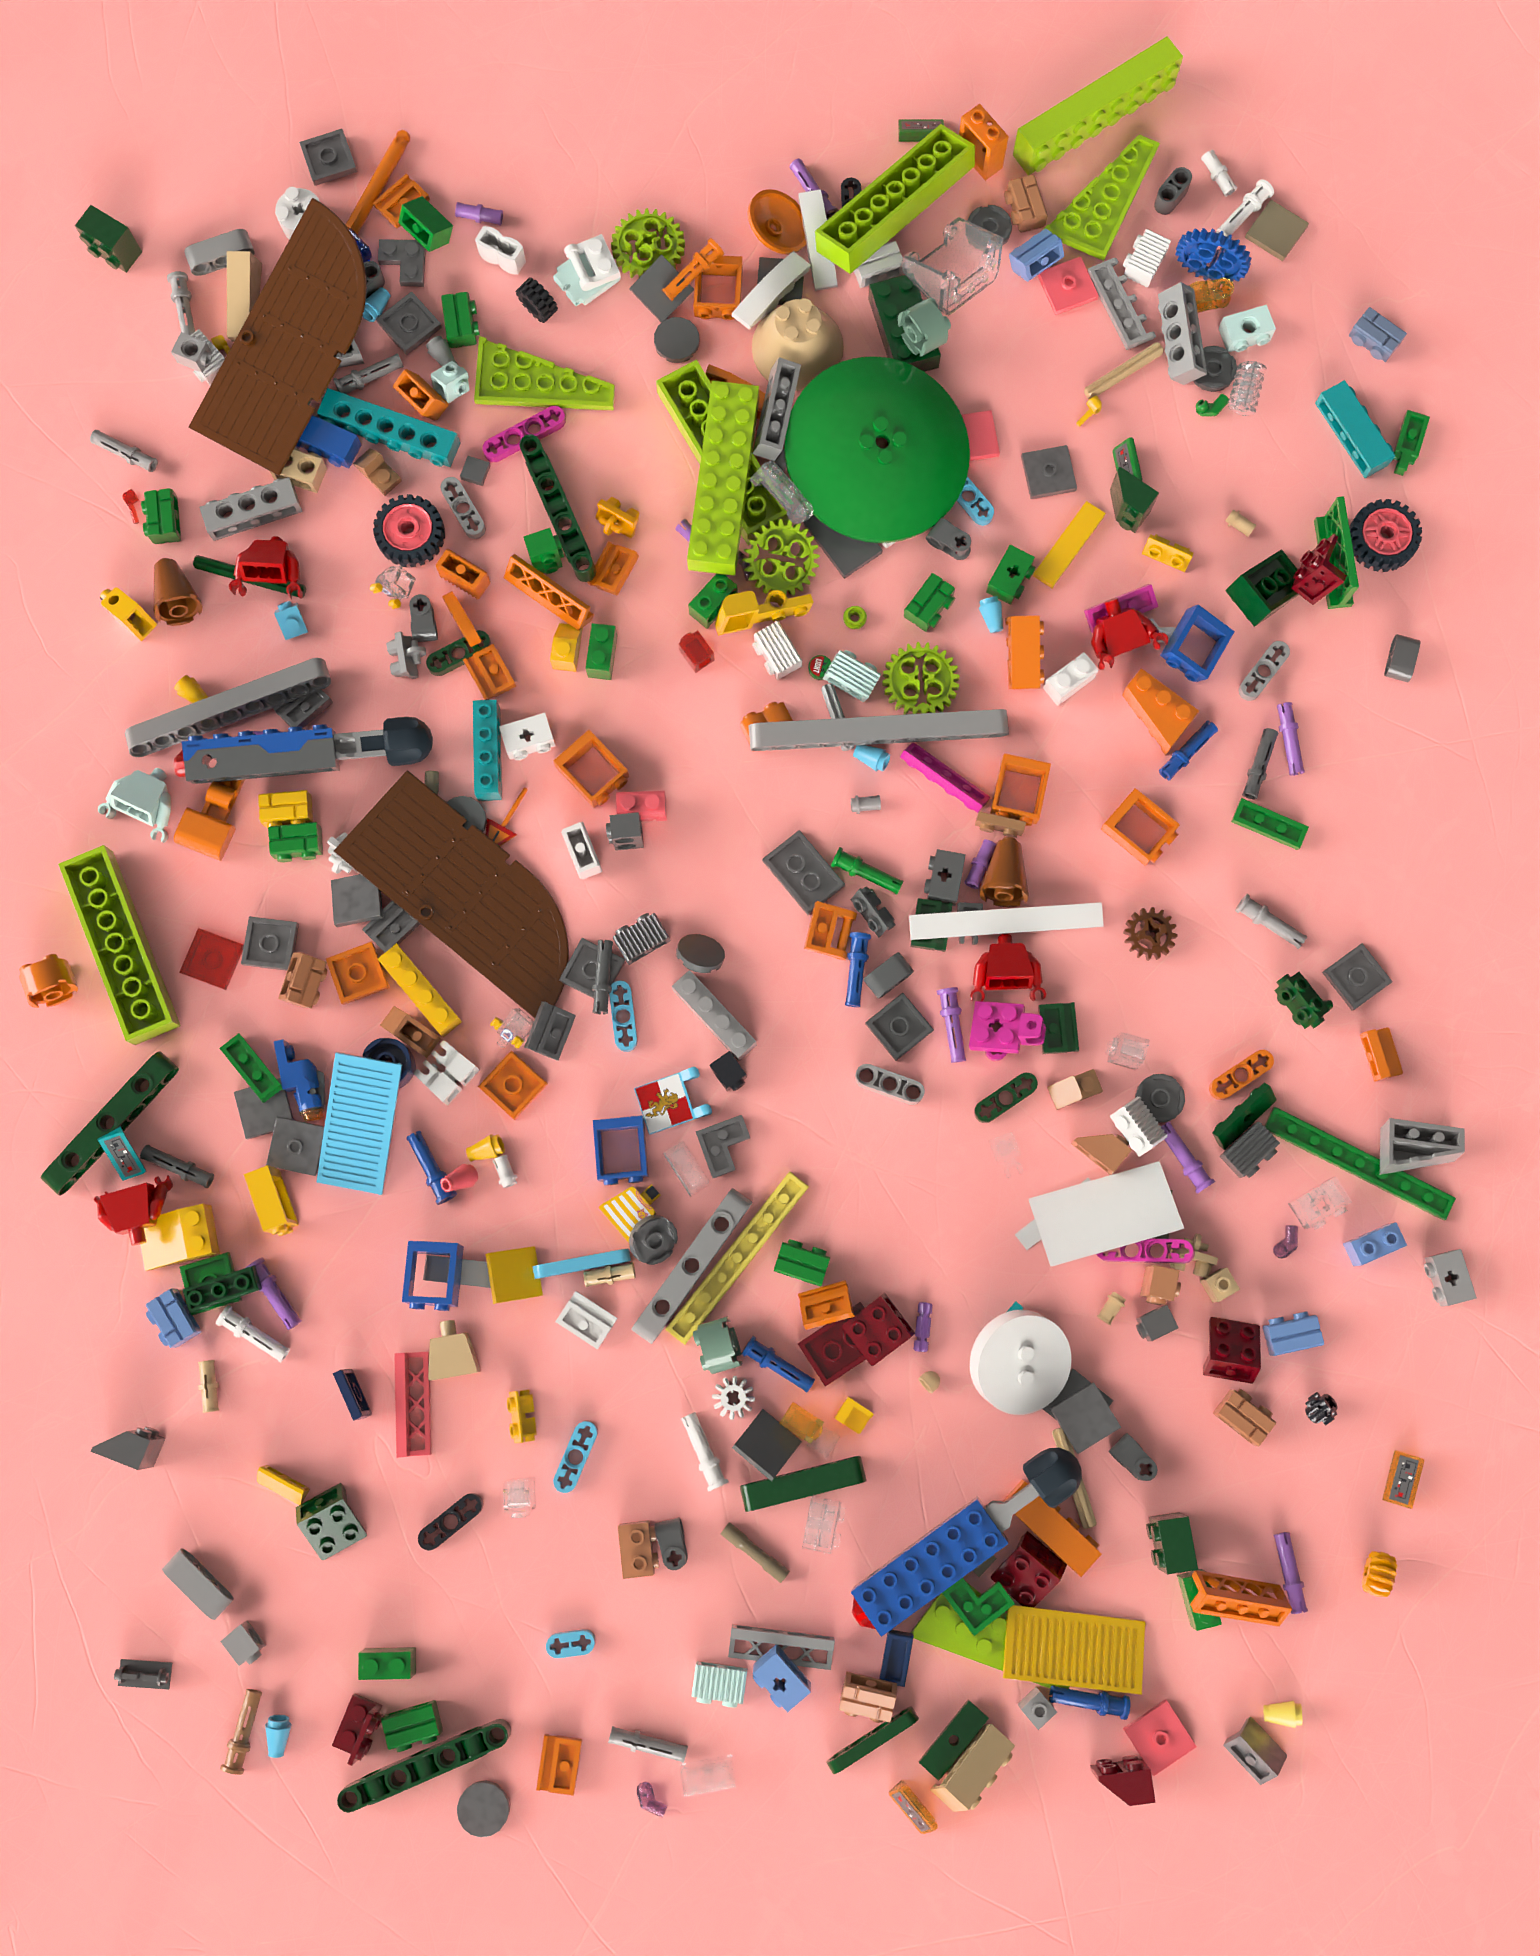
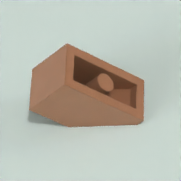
(410, 1031)
(1104, 1150)

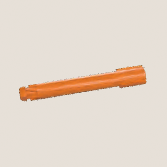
(378, 181)

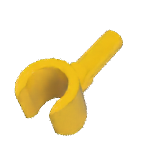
(220, 343)
(1095, 407)

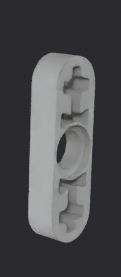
(462, 498)
(1273, 666)

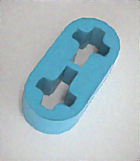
(571, 1650)

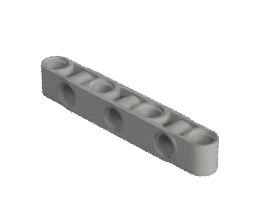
(681, 1281)

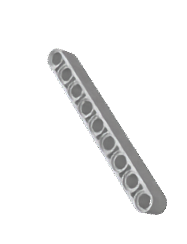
(227, 707)

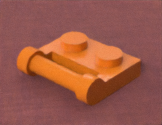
(822, 930)

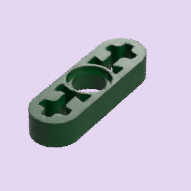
(461, 643)
(1024, 1093)

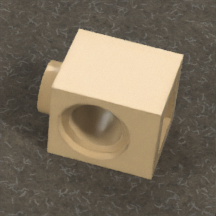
(1219, 1285)

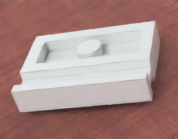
(586, 1320)

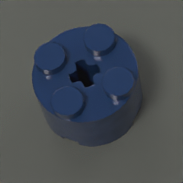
(396, 1052)

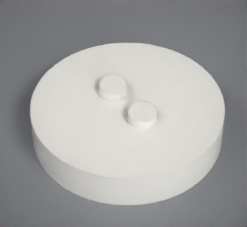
(1020, 1362)

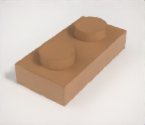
(1009, 827)

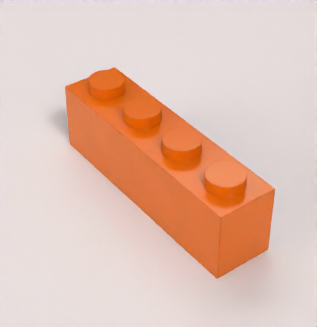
(1058, 1533)

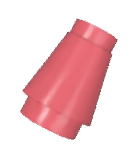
(460, 1178)

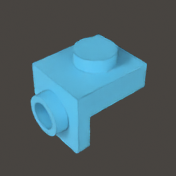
(290, 620)

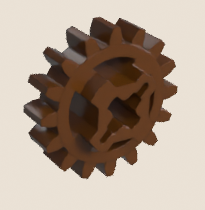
(1147, 923)

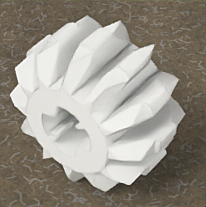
(742, 1396)

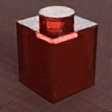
(696, 651)

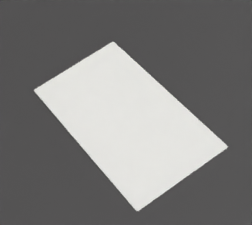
(1105, 1213)

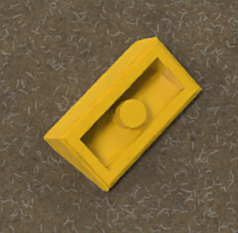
(282, 1484)

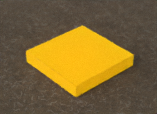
(513, 1275)

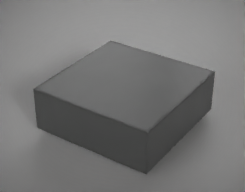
(475, 470)

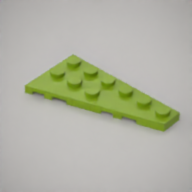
(1101, 206)
(531, 381)
(946, 1630)

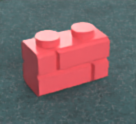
(649, 804)

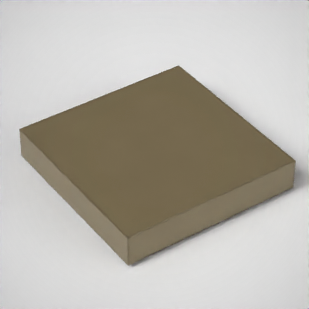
(1276, 230)

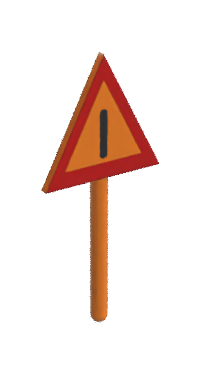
(498, 832)

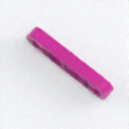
(521, 430)
(1145, 1256)

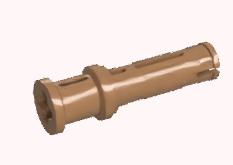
(242, 1746)

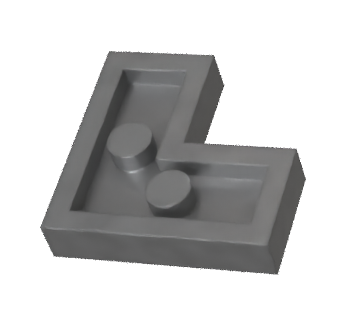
(408, 255)
(715, 1143)

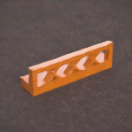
(548, 593)
(1240, 1604)

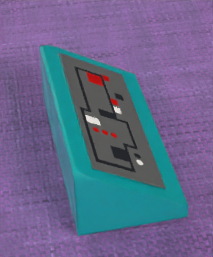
(122, 1154)

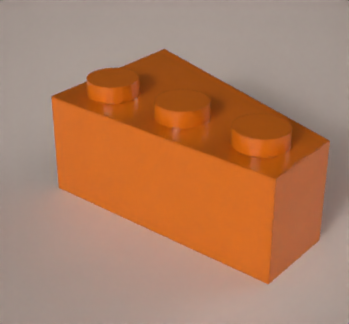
(1024, 652)
(1159, 709)

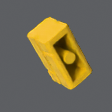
(285, 808)

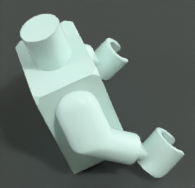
(142, 798)

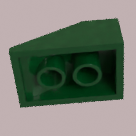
(1264, 588)

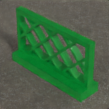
(1342, 557)

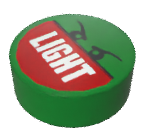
(818, 666)

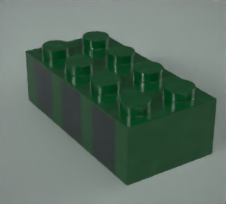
(887, 301)

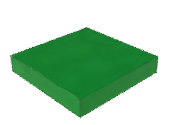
(206, 1270)

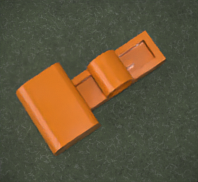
(208, 830)

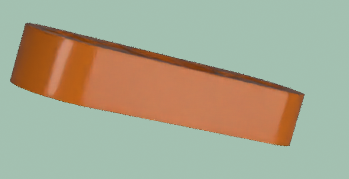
(461, 619)
(1231, 1072)

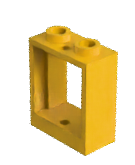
(271, 1200)

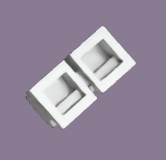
(444, 1083)

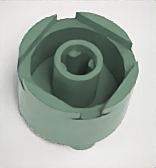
(924, 327)
(718, 1345)

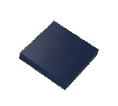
(352, 1394)

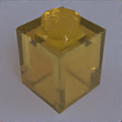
(802, 1423)

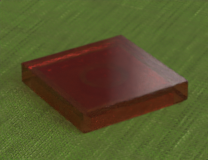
(212, 959)

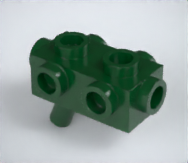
(1302, 1000)

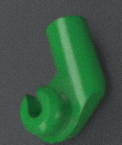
(1207, 409)

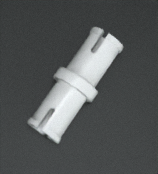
(1219, 173)

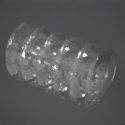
(1247, 388)

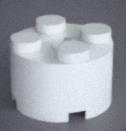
(291, 208)

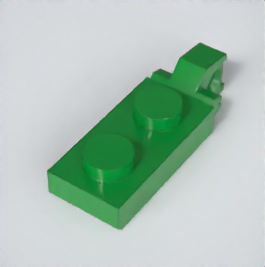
(1409, 440)

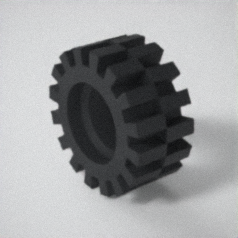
(536, 300)

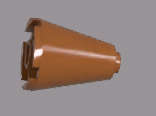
(173, 594)
(1006, 875)

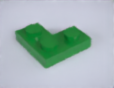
(980, 1610)

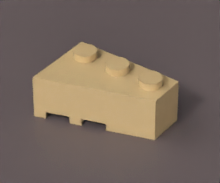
(975, 1769)

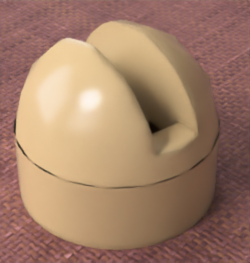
(930, 1381)

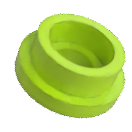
(851, 611)

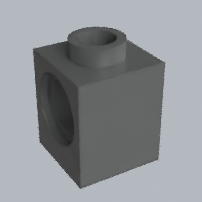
(1156, 1323)

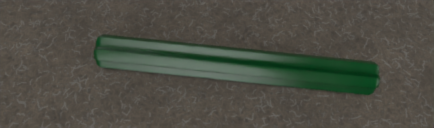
(227, 570)

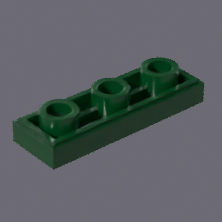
(1244, 1115)
(233, 1284)
(943, 1753)

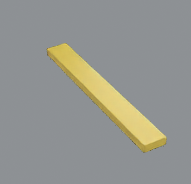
(737, 1258)

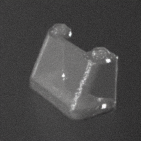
(958, 267)

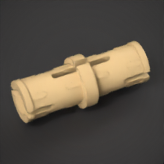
(609, 1274)
(208, 1386)

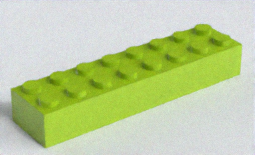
(1097, 106)
(895, 198)
(687, 400)
(723, 478)
(119, 945)

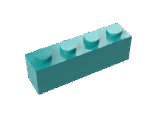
(1355, 429)

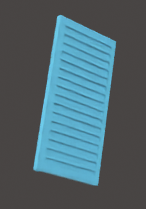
(359, 1123)

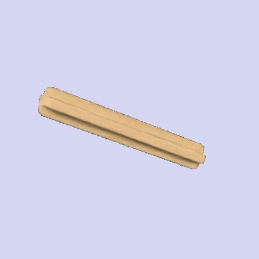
(1124, 370)
(1080, 1496)

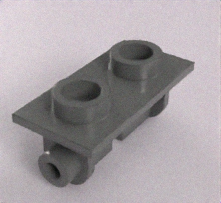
(879, 920)
(144, 1674)

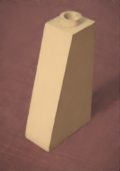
(242, 289)

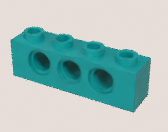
(487, 750)

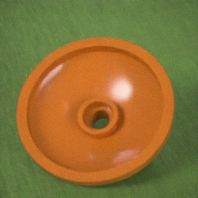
(777, 221)

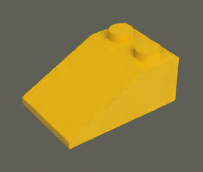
(180, 1237)

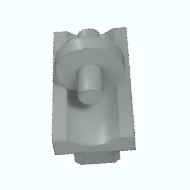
(408, 655)

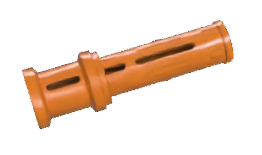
(672, 290)

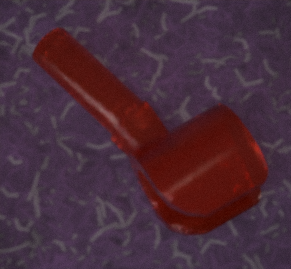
(130, 498)

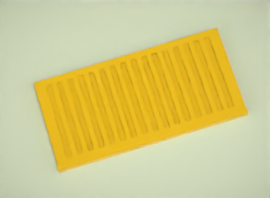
(1074, 1649)

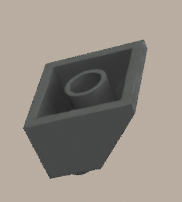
(132, 1448)

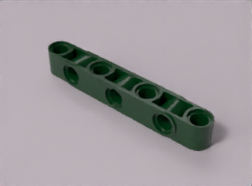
(557, 507)
(124, 1108)
(423, 1765)

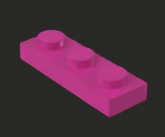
(1139, 599)

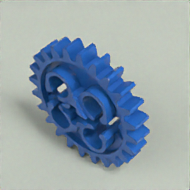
(1200, 248)

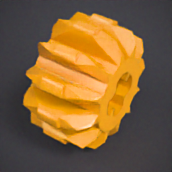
(1379, 1574)

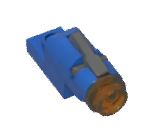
(304, 1079)

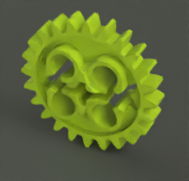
(647, 242)
(785, 537)
(899, 681)

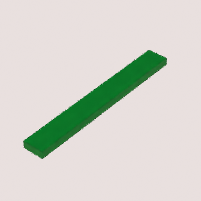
(1358, 1163)

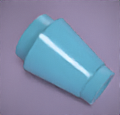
(376, 304)
(992, 613)
(872, 756)
(277, 1734)

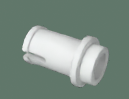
(505, 1171)

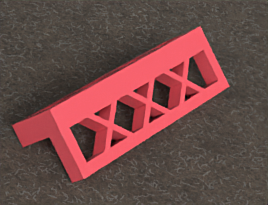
(402, 1404)

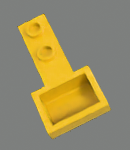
(742, 610)

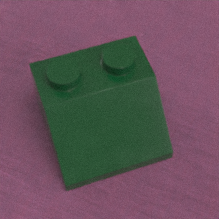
(1131, 500)

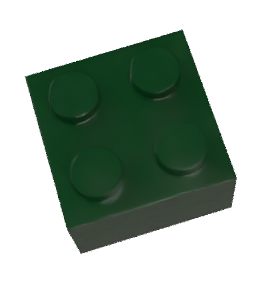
(108, 239)
(1172, 1543)

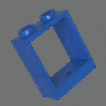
(1209, 625)
(616, 1124)
(455, 1252)

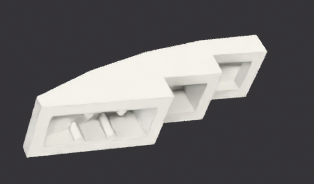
(813, 217)
(770, 290)

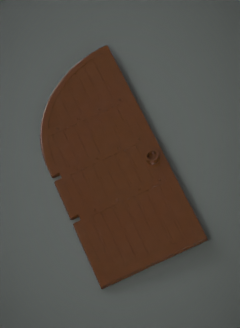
(288, 344)
(462, 891)

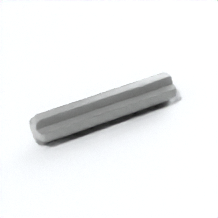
(833, 706)

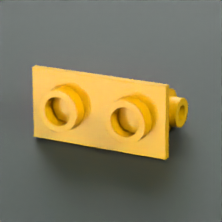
(1174, 556)
(521, 1425)

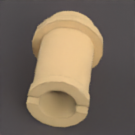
(1240, 522)
(1111, 1308)

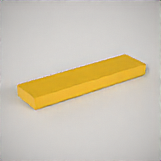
(1069, 544)

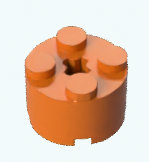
(47, 981)

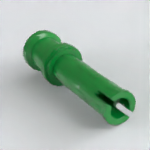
(856, 867)

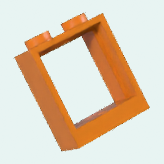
(988, 140)
(719, 267)
(575, 752)
(1026, 767)
(1155, 813)

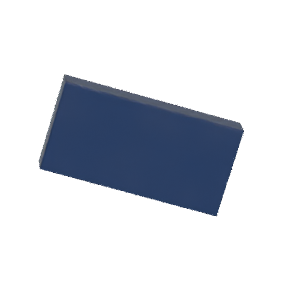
(896, 1657)

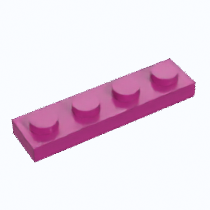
(945, 777)

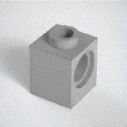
(185, 346)
(243, 1644)
(1037, 1708)

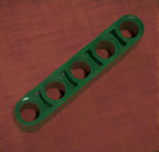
(803, 1483)

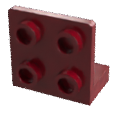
(1316, 574)
(878, 1329)
(1233, 1350)
(1029, 1571)
(357, 1726)

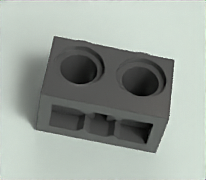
(625, 831)

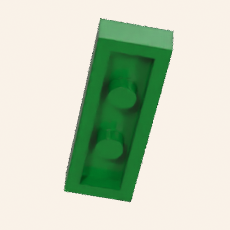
(1269, 824)
(251, 1068)

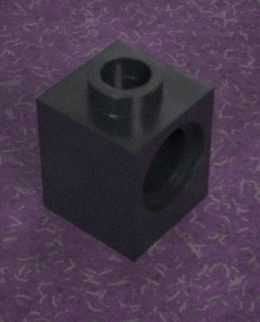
(728, 1072)

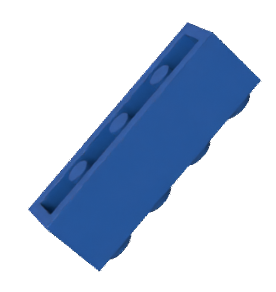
(330, 442)

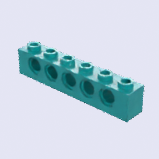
(336, 404)

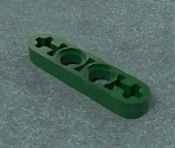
(872, 1740)

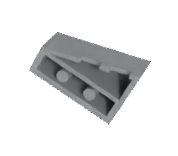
(1418, 1145)

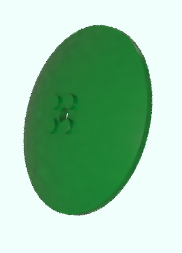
(867, 488)

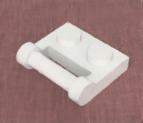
(599, 260)

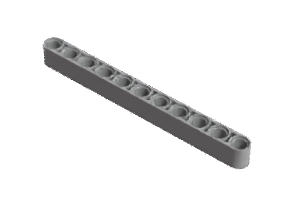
(878, 730)

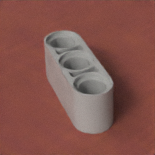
(211, 253)
(902, 1083)
(472, 1273)
(198, 1584)

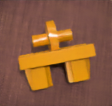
(616, 519)

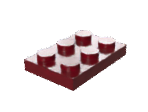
(832, 1350)

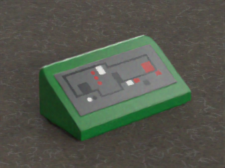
(916, 129)
(1126, 457)

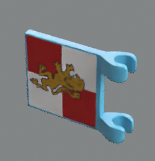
(667, 1102)

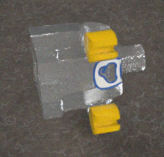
(394, 583)
(513, 1028)

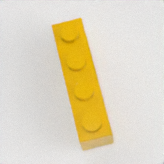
(420, 990)

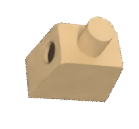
(451, 1354)

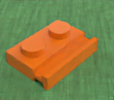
(401, 192)
(613, 568)
(489, 672)
(825, 1305)
(559, 1764)

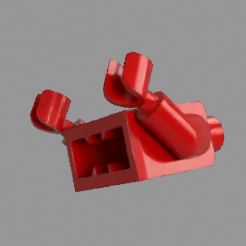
(267, 562)
(1122, 632)
(1008, 967)
(133, 1208)

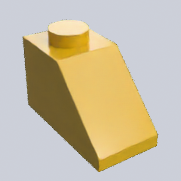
(565, 648)

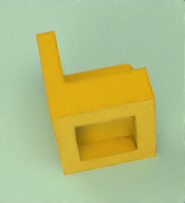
(853, 1415)

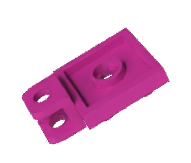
(1017, 1027)

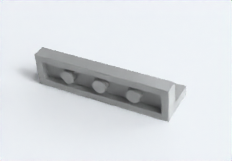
(784, 1638)

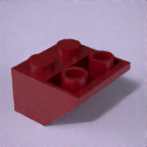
(1126, 1779)

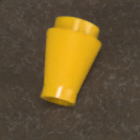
(190, 689)
(486, 1148)

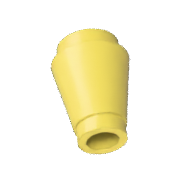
(1283, 1713)

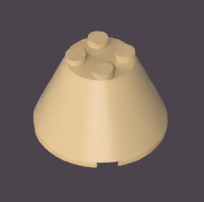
(798, 334)

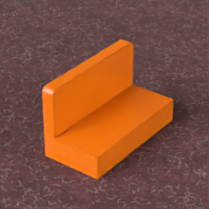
(1381, 1054)

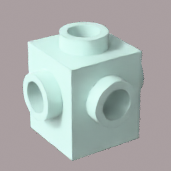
(450, 381)

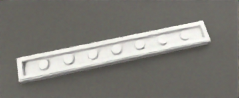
(1006, 921)

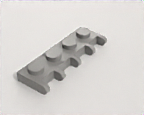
(1119, 305)

